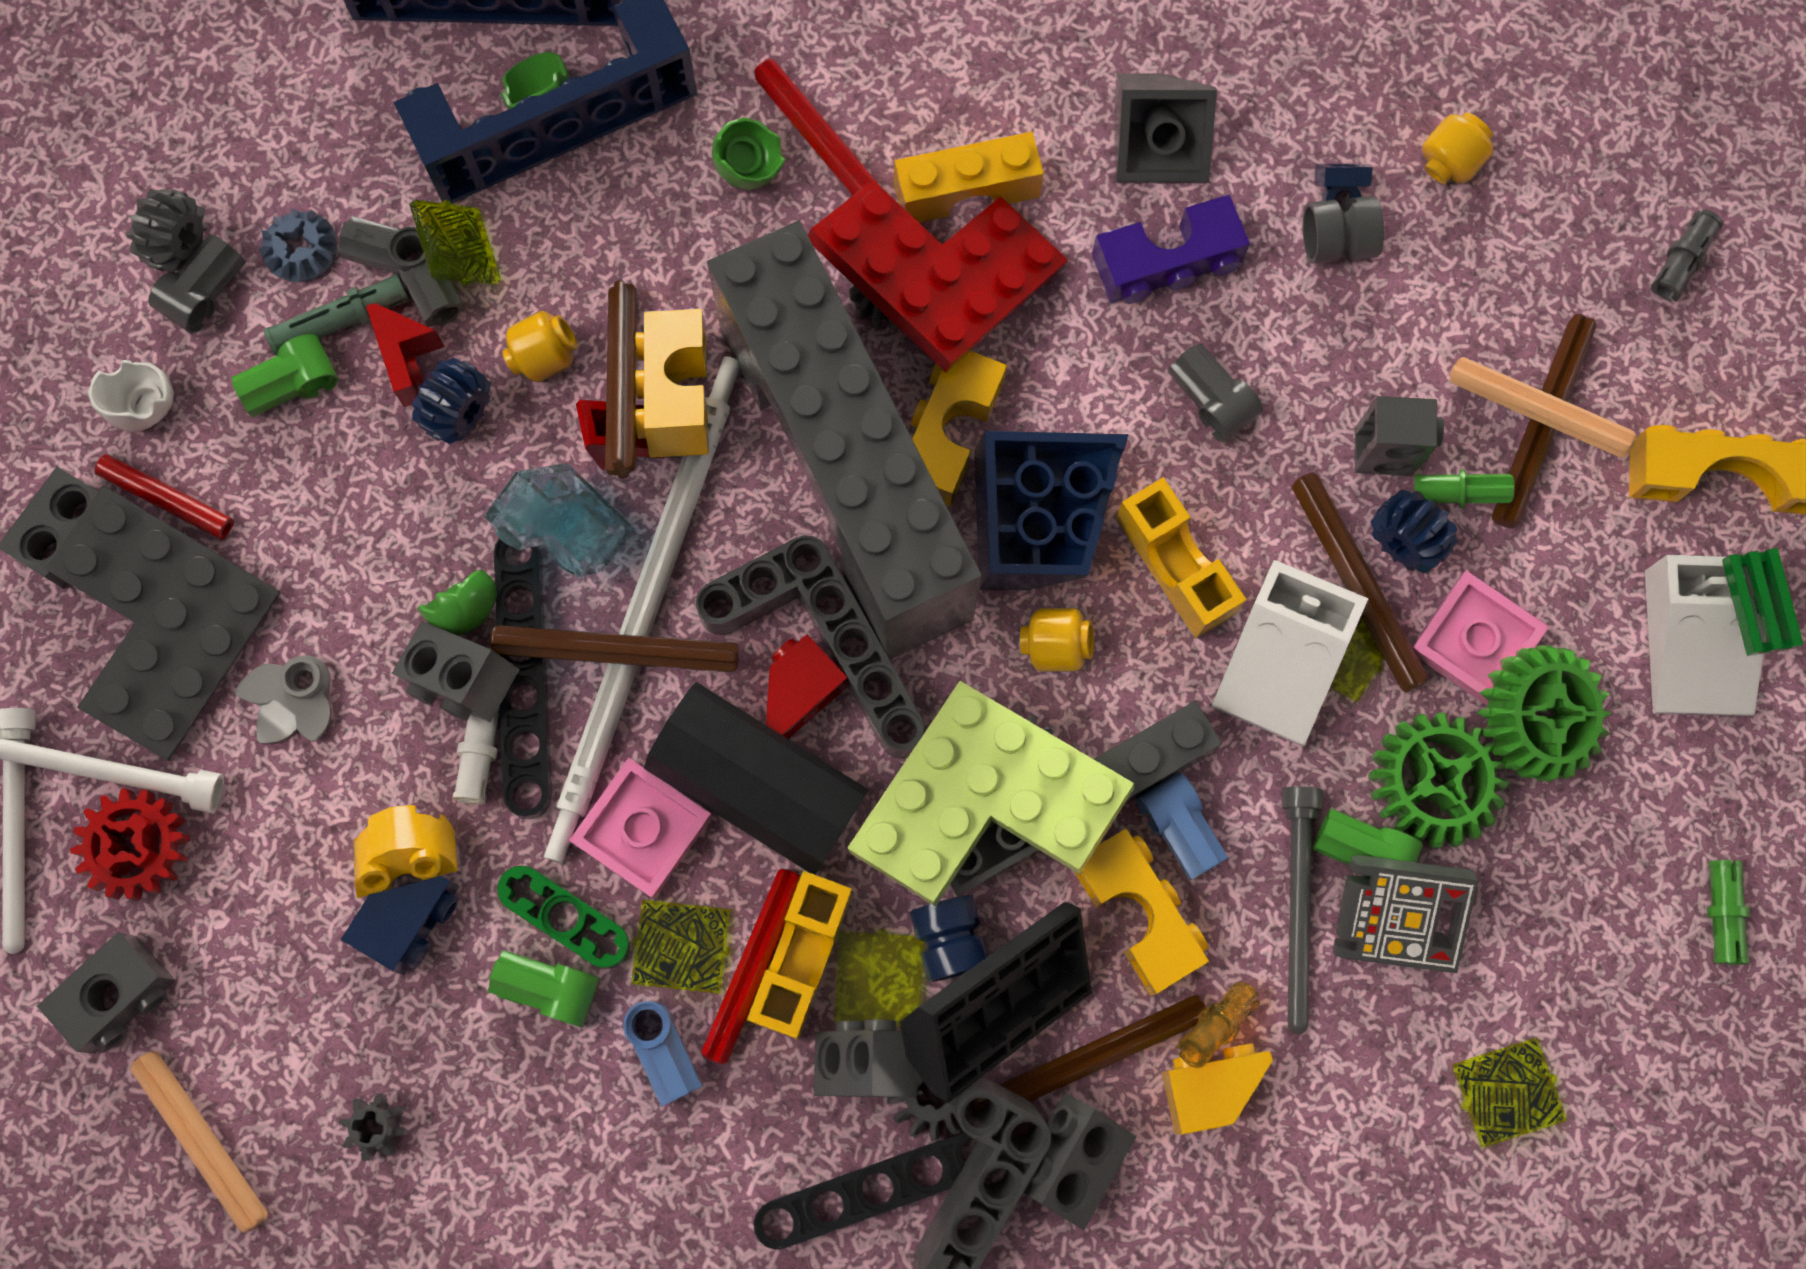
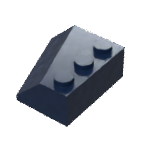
(1041, 504)

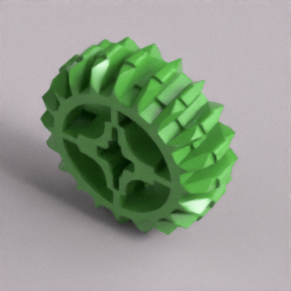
(1545, 681)
(1450, 794)

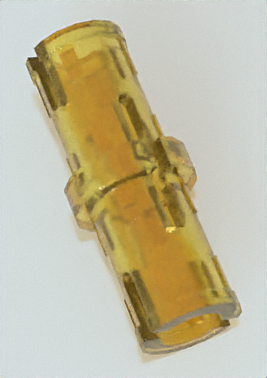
(1218, 1024)

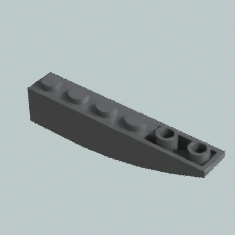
(1143, 759)

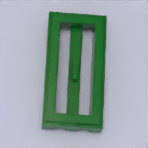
(1770, 599)

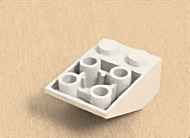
(1697, 640)
(1289, 652)

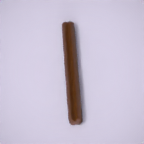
(621, 380)
(1538, 435)
(1359, 579)
(615, 648)
(1102, 1052)

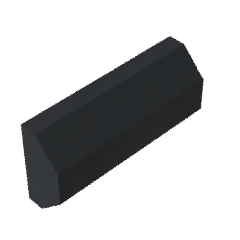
(754, 778)
(999, 1004)

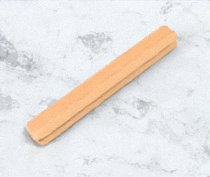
(1543, 407)
(199, 1141)

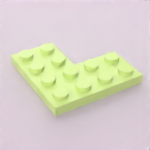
(982, 768)

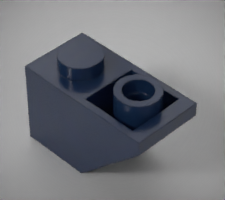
(397, 922)

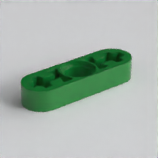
(540, 885)

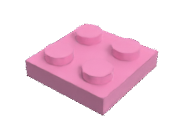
(1475, 632)
(640, 828)

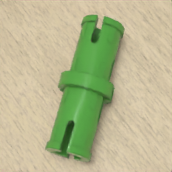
(1728, 912)

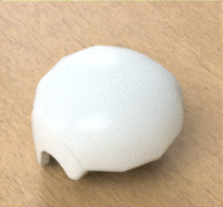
(116, 396)

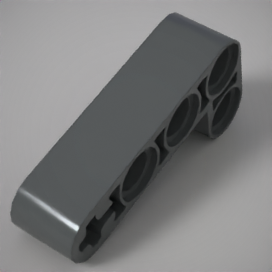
(969, 1192)

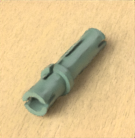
(339, 313)

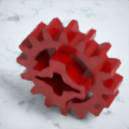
(114, 858)

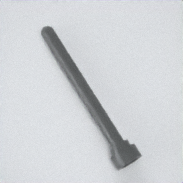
(1302, 809)

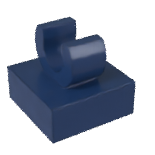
(1342, 177)

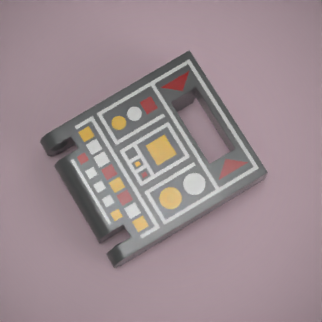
(1397, 913)

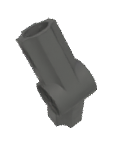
(387, 250)

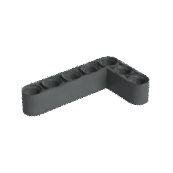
(833, 629)

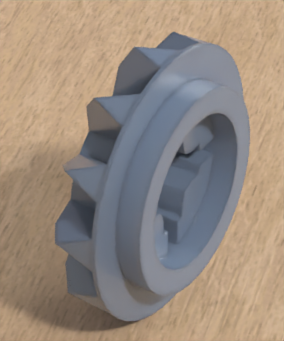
(304, 262)

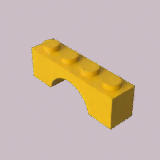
(1670, 463)

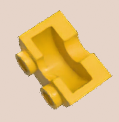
(399, 844)

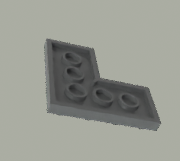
(186, 610)

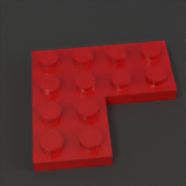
(933, 291)

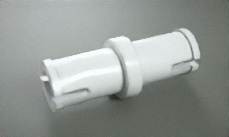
(475, 761)

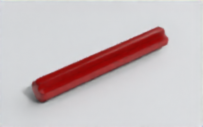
(812, 126)
(751, 968)

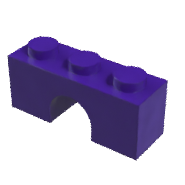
(1135, 266)

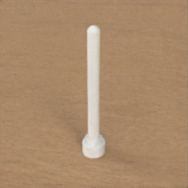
(15, 726)
(199, 789)

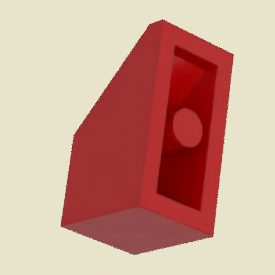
(800, 685)

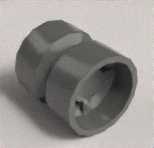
(1348, 229)

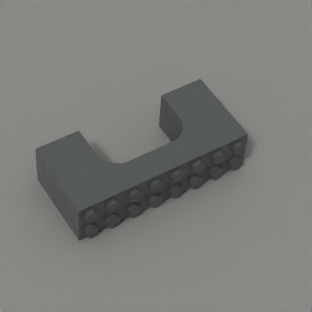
(877, 494)

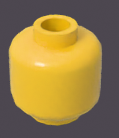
(1457, 148)
(540, 346)
(1057, 639)

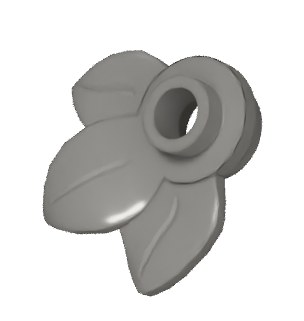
(283, 704)

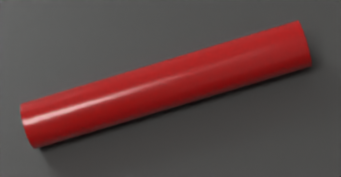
(164, 496)

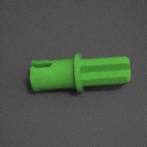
(1466, 488)

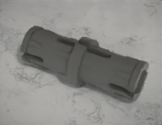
(1687, 255)

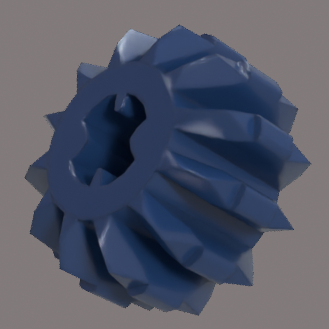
(451, 400)
(1414, 531)

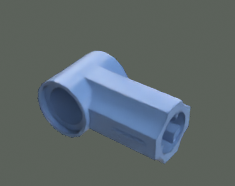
(1178, 818)
(663, 1058)

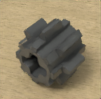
(363, 1138)

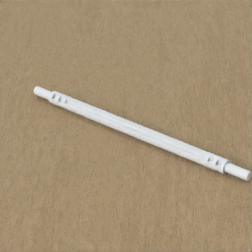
(639, 619)

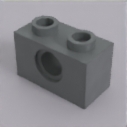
(78, 1005)

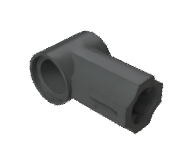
(192, 291)
(1220, 399)

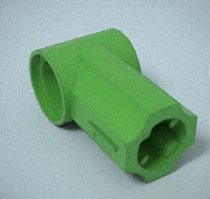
(296, 371)
(1344, 836)
(556, 991)

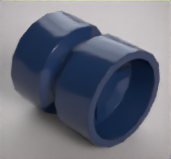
(949, 937)

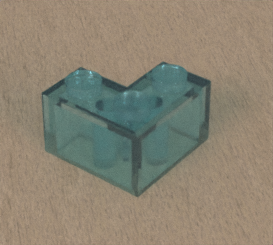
(564, 513)

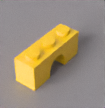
(998, 167)
(963, 390)
(672, 414)
(1161, 535)
(1170, 945)
(801, 955)

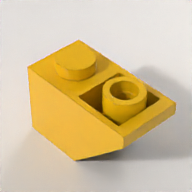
(1216, 1092)

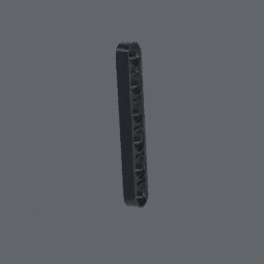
(531, 672)
(855, 1205)

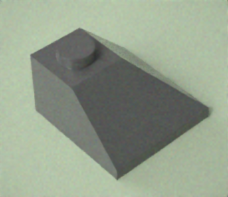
(1163, 128)

